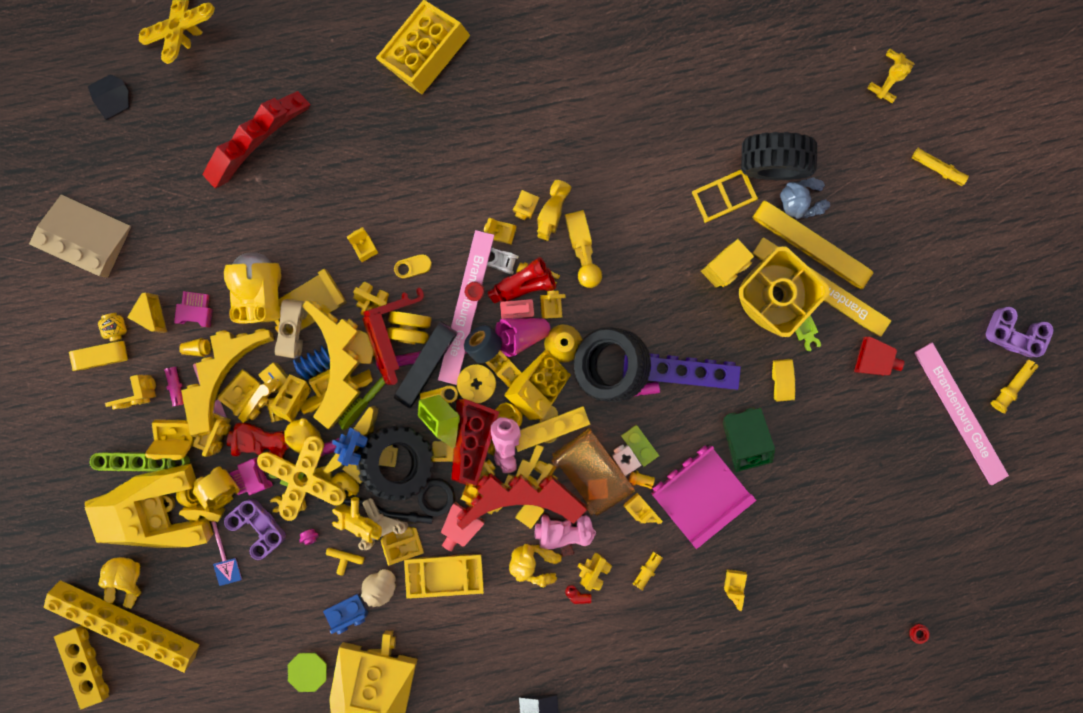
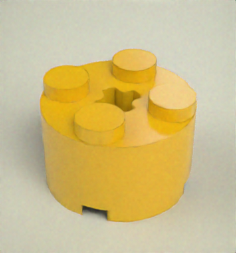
(467, 377)
(215, 489)

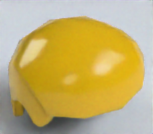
(510, 411)
(346, 482)

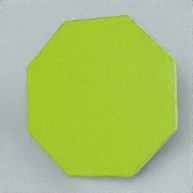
(307, 672)

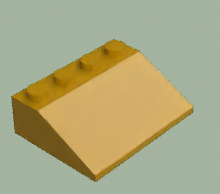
(423, 46)

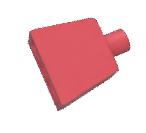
(455, 533)

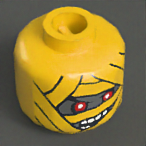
(112, 327)

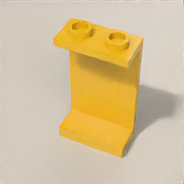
(322, 290)

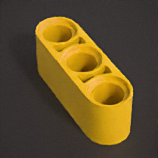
(98, 355)

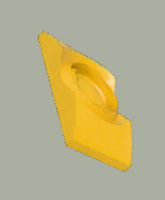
(364, 426)
(443, 575)

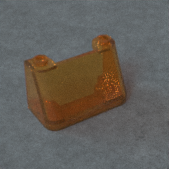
(592, 472)

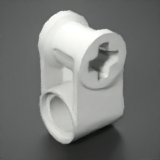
(501, 259)

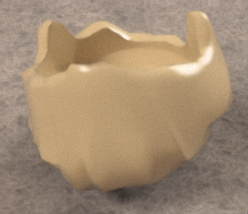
(378, 588)

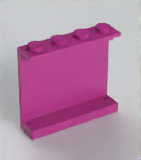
(702, 496)

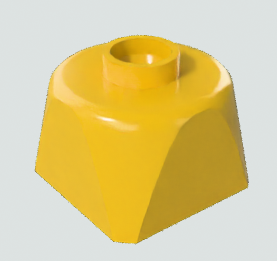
(801, 290)

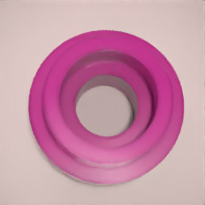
(308, 537)

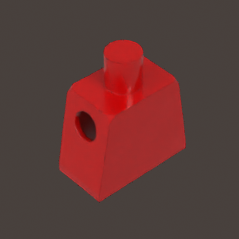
(877, 358)

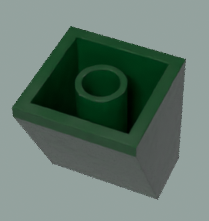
(748, 439)

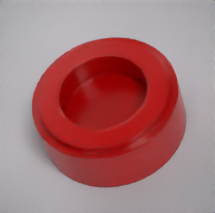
(474, 291)

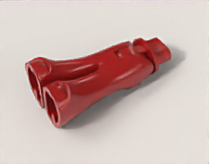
(531, 278)

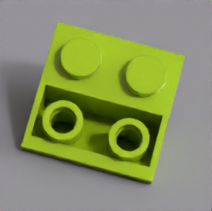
(439, 418)

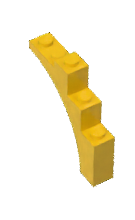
(338, 337)
(227, 350)

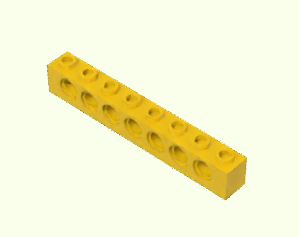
(121, 626)

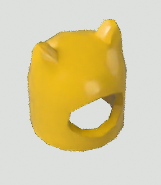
(298, 432)

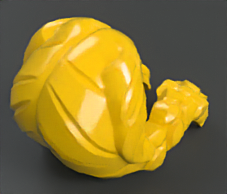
(523, 564)
(122, 575)

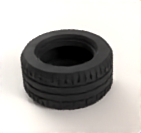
(586, 364)

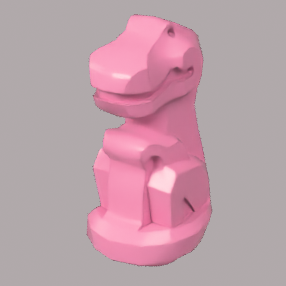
(505, 437)
(556, 534)

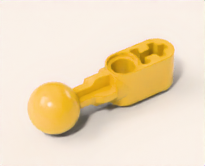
(589, 274)

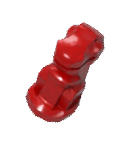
(253, 439)

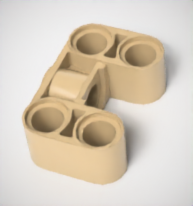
(289, 344)

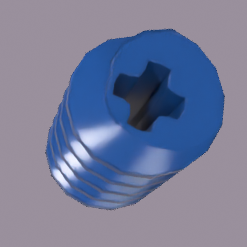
(312, 363)

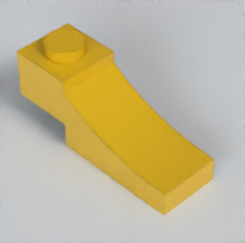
(504, 368)

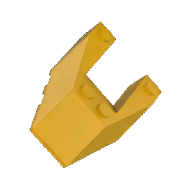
(137, 514)

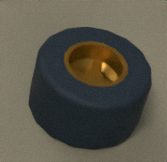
(482, 344)

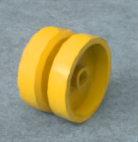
(408, 328)

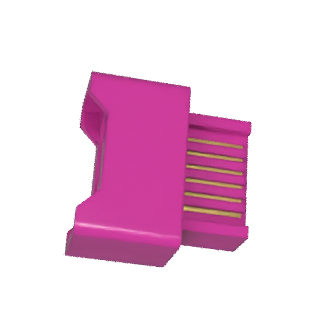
(194, 309)
(250, 477)

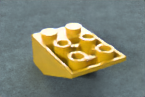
(538, 386)

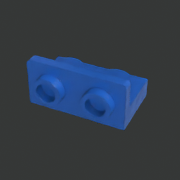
(346, 613)

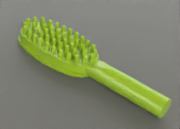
(357, 409)

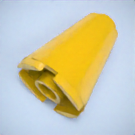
(553, 346)

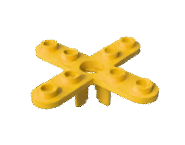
(173, 28)
(298, 488)

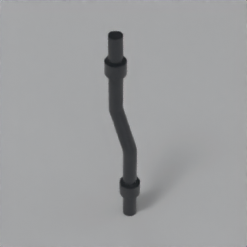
(413, 517)

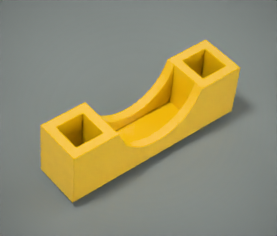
(552, 428)

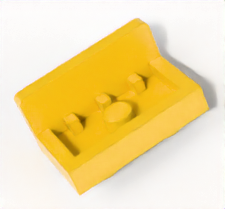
(239, 392)

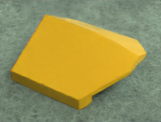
(401, 546)

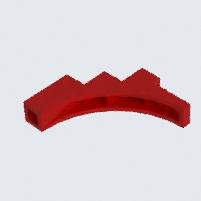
(250, 135)
(521, 491)

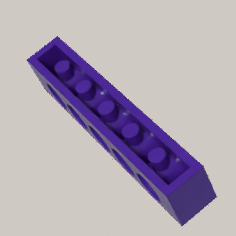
(729, 381)

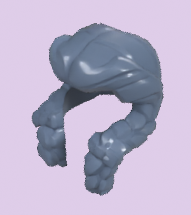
(797, 199)

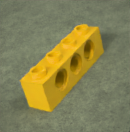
(77, 675)

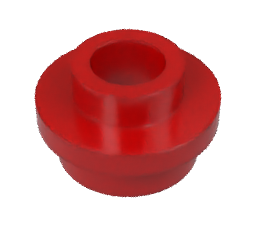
(924, 636)

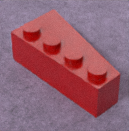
(472, 441)

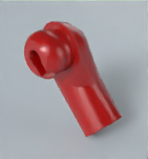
(576, 597)

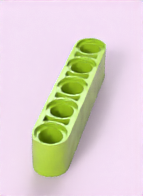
(130, 462)

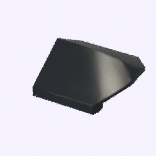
(109, 96)
(539, 704)

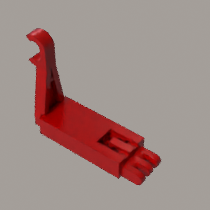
(379, 337)

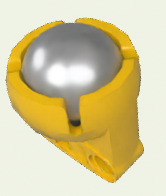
(253, 288)

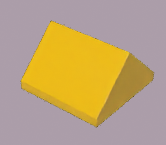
(148, 313)

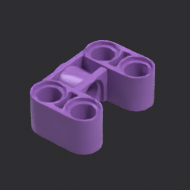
(1014, 340)
(262, 522)

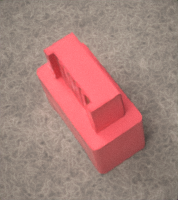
(517, 309)

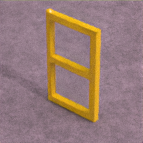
(725, 197)

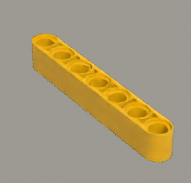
(812, 245)

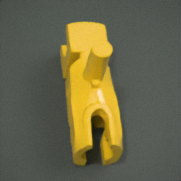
(352, 521)

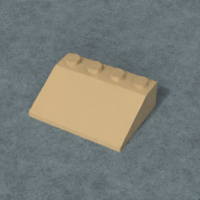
(81, 236)

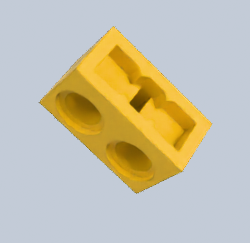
(290, 398)

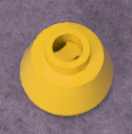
(187, 498)

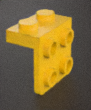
(143, 390)
(170, 440)
(212, 442)

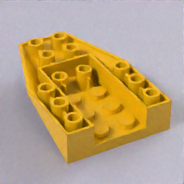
(370, 682)

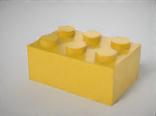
(727, 264)

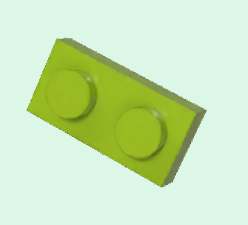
(639, 445)

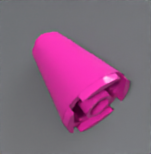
(520, 333)

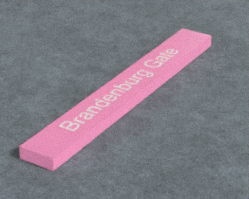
(466, 308)
(961, 414)

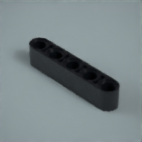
(425, 365)

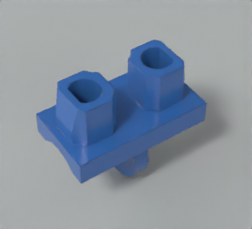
(346, 445)

